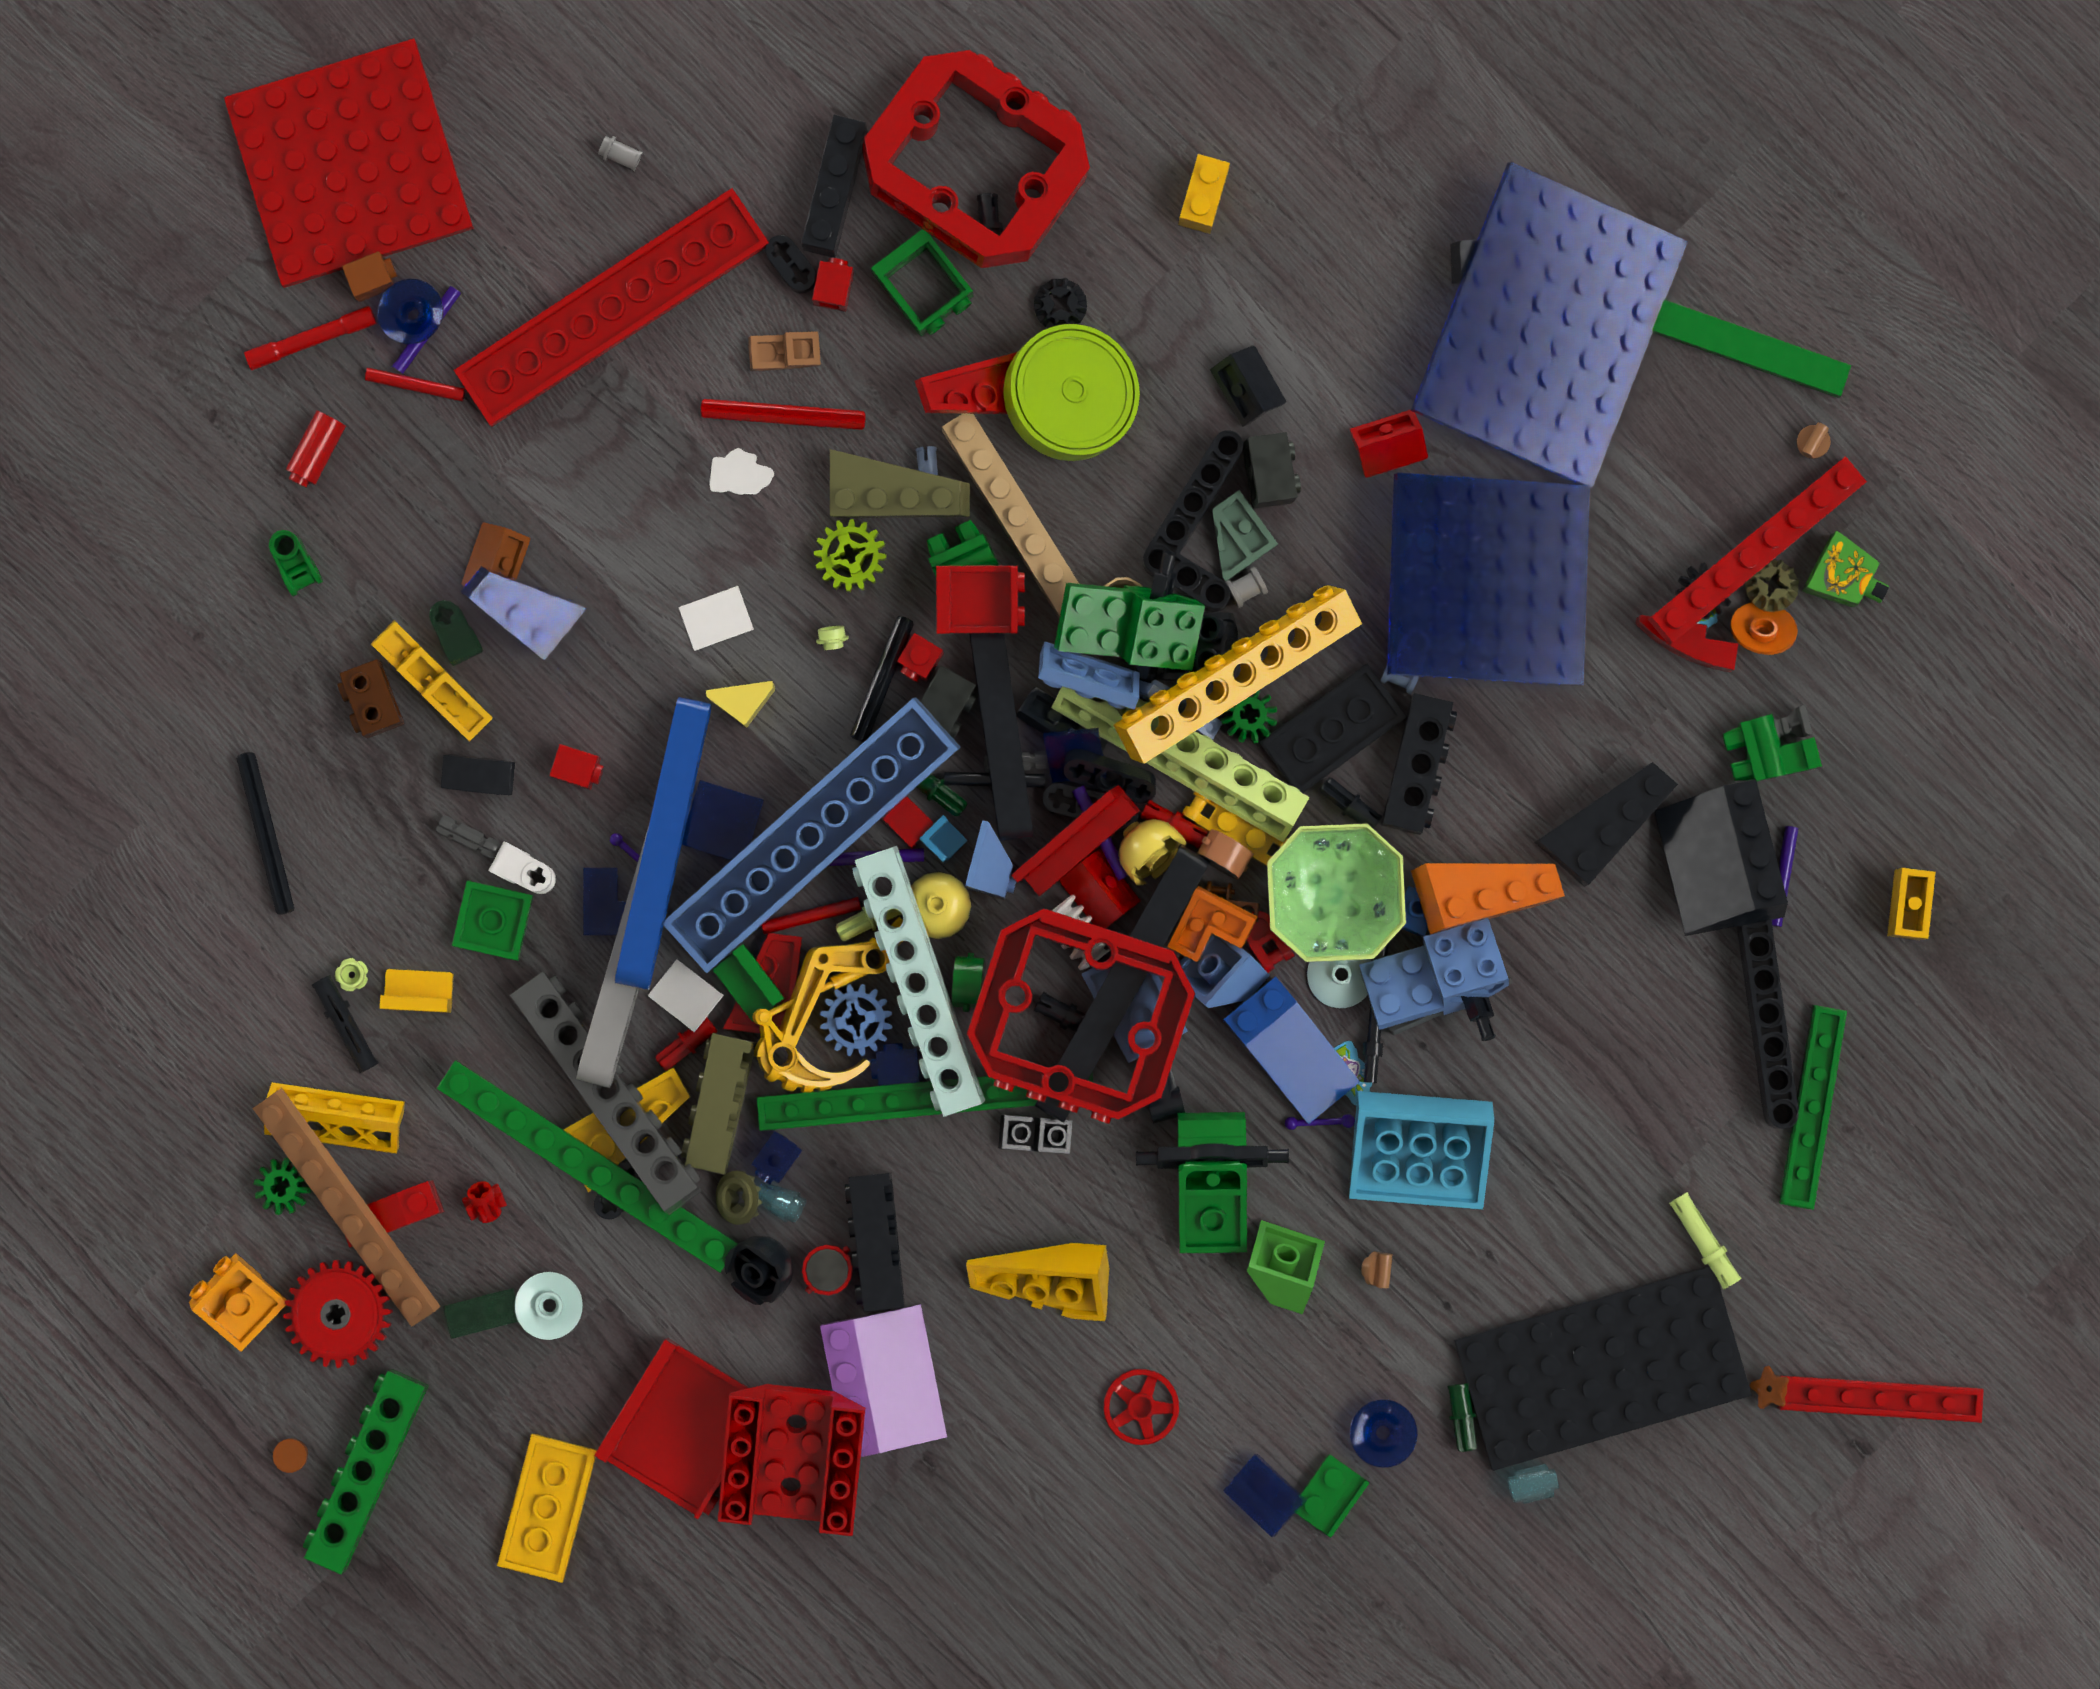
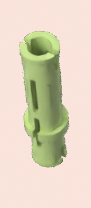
(1712, 1252)

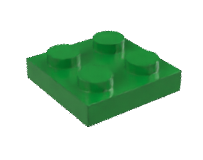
(492, 920)

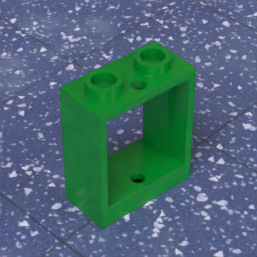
(902, 256)

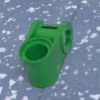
(295, 563)

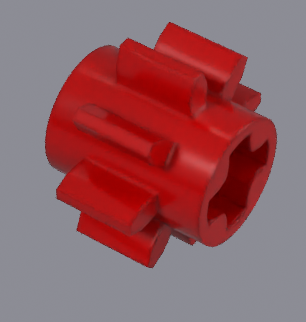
(484, 1202)

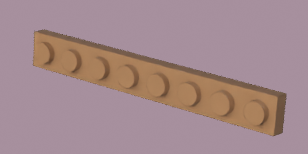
(346, 1207)

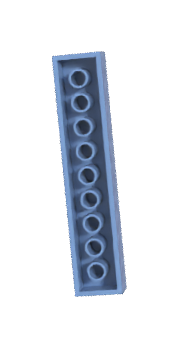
(811, 834)

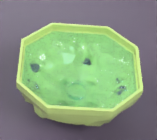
(1336, 892)

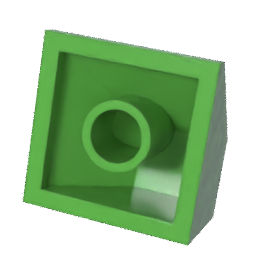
(1285, 1265)

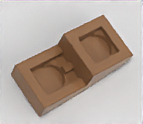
(784, 351)

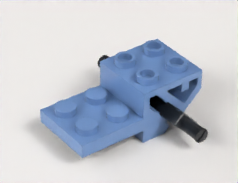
(1446, 974)

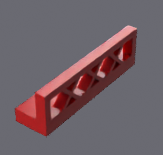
(1077, 840)

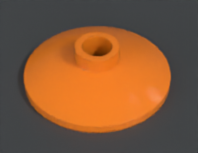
(1763, 630)

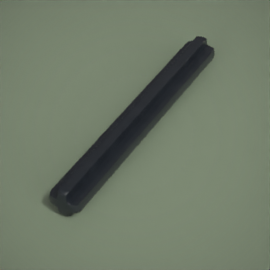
(265, 833)

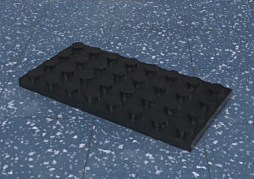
(1602, 1367)

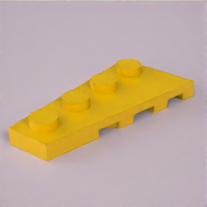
(660, 1095)

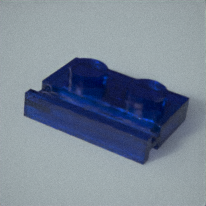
(1264, 1495)

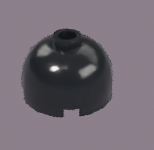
(759, 1269)

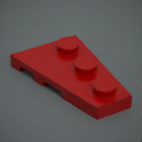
(780, 961)

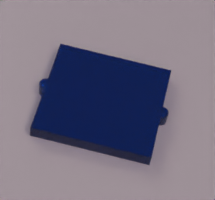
(1060, 743)

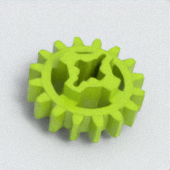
(865, 549)

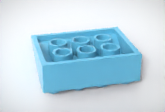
(1421, 1150)

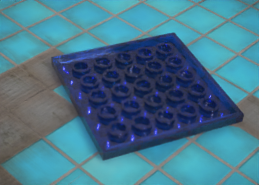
(1488, 579)

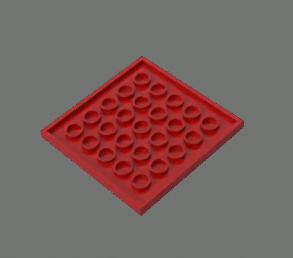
(348, 162)

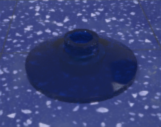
(400, 301)
(1401, 1436)

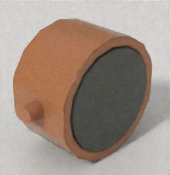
(1225, 854)

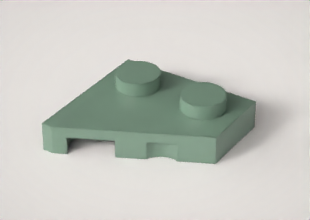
(1239, 535)

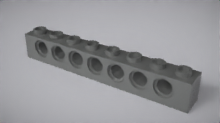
(669, 1194)

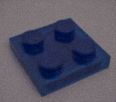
(721, 820)

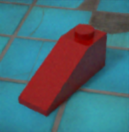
(407, 1207)

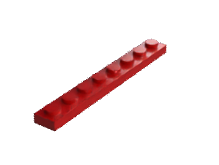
(1757, 550)

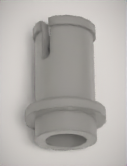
(620, 153)

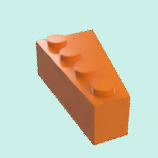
(1475, 891)

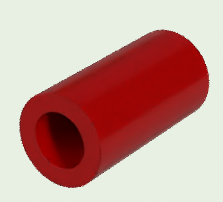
(314, 449)

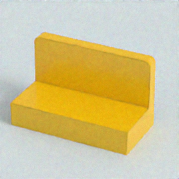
(417, 991)

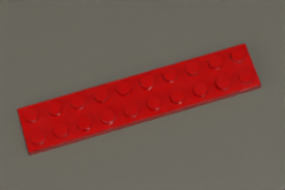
(611, 307)

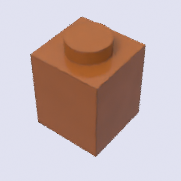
(370, 276)

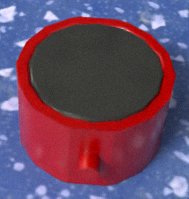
(827, 1269)

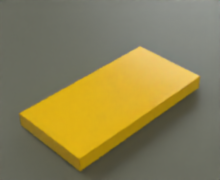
(547, 1508)

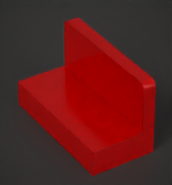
(1389, 443)
(1099, 890)

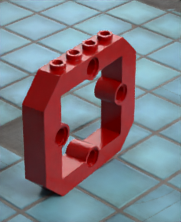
(995, 89)
(1007, 972)

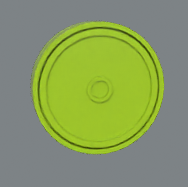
(1071, 392)

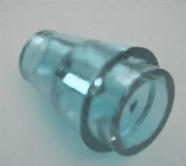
(782, 1202)

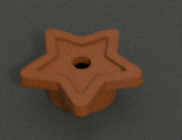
(1778, 1385)

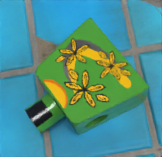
(1845, 574)

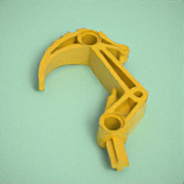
(811, 981)

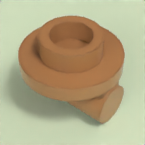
(1813, 441)
(1377, 1269)

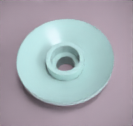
(1332, 991)
(535, 1318)

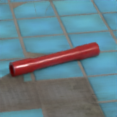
(275, 351)

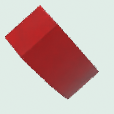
(1695, 647)

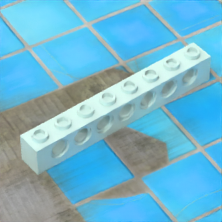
(944, 1098)

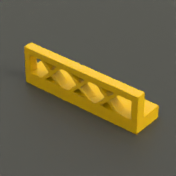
(344, 1109)

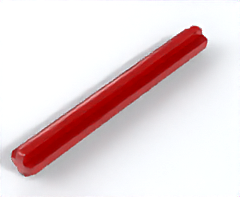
(783, 414)

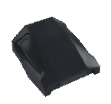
(1215, 638)

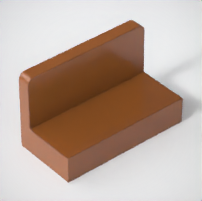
(497, 550)

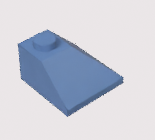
(990, 865)
(1223, 974)

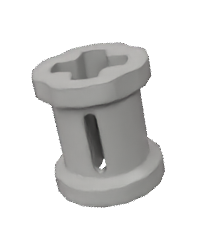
(1246, 587)

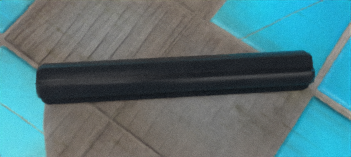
(882, 679)

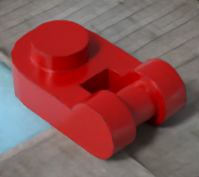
(1260, 935)

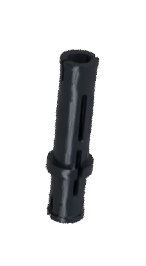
(325, 988)

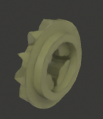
(1780, 598)
(728, 1198)

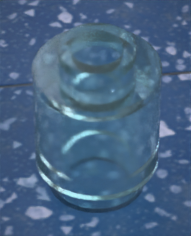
(1532, 1484)

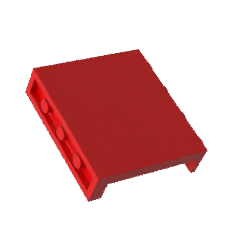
(674, 1428)

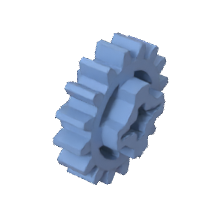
(870, 1017)

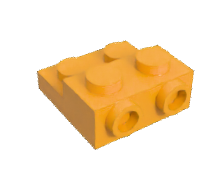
(236, 1301)

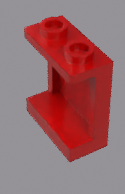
(979, 599)

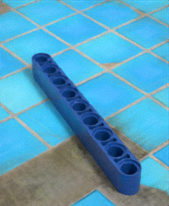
(663, 843)

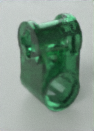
(457, 637)

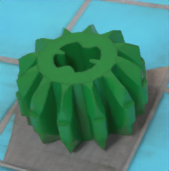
(1243, 725)
(272, 1180)

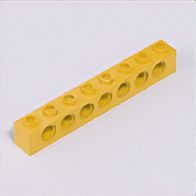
(1337, 620)

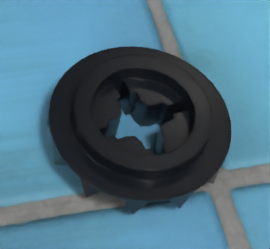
(1059, 288)

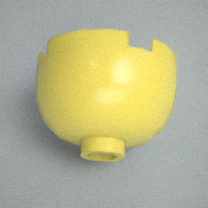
(1148, 849)
(942, 904)

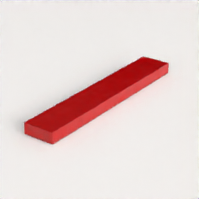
(1884, 1399)

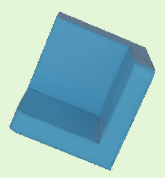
(943, 839)

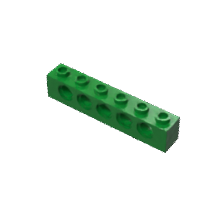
(338, 1554)

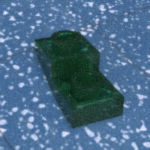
(480, 1313)

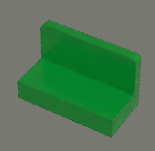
(748, 982)

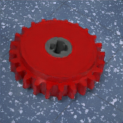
(358, 1326)

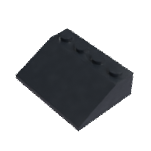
(1722, 859)

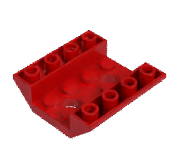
(766, 1449)

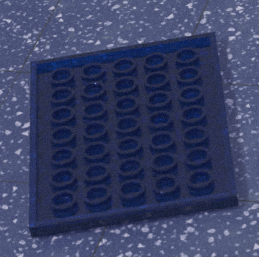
(1549, 325)

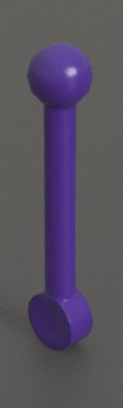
(617, 840)
(1347, 1121)

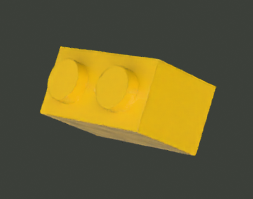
(1204, 193)
(1911, 904)

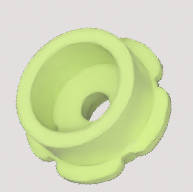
(832, 637)
(351, 965)

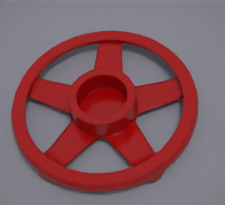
(1141, 1406)

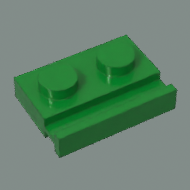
(1331, 1495)

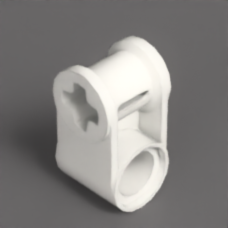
(519, 867)

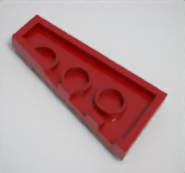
(966, 389)

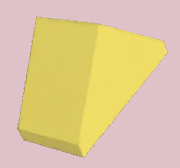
(742, 701)

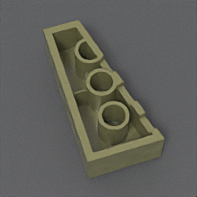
(884, 490)
(719, 1103)

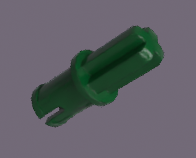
(944, 796)
(1462, 1417)

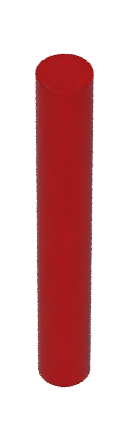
(415, 384)
(811, 915)

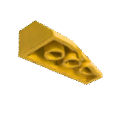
(1058, 1276)

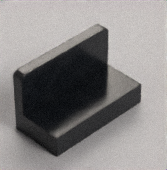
(1247, 385)

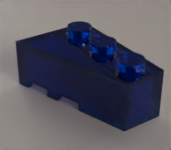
(524, 610)

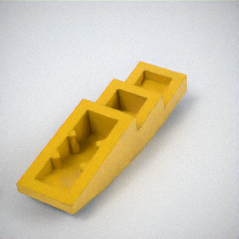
(432, 681)

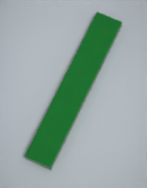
(1751, 348)
(1814, 1107)

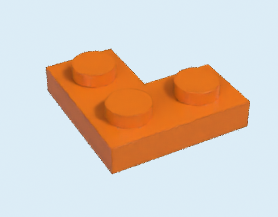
(1206, 916)

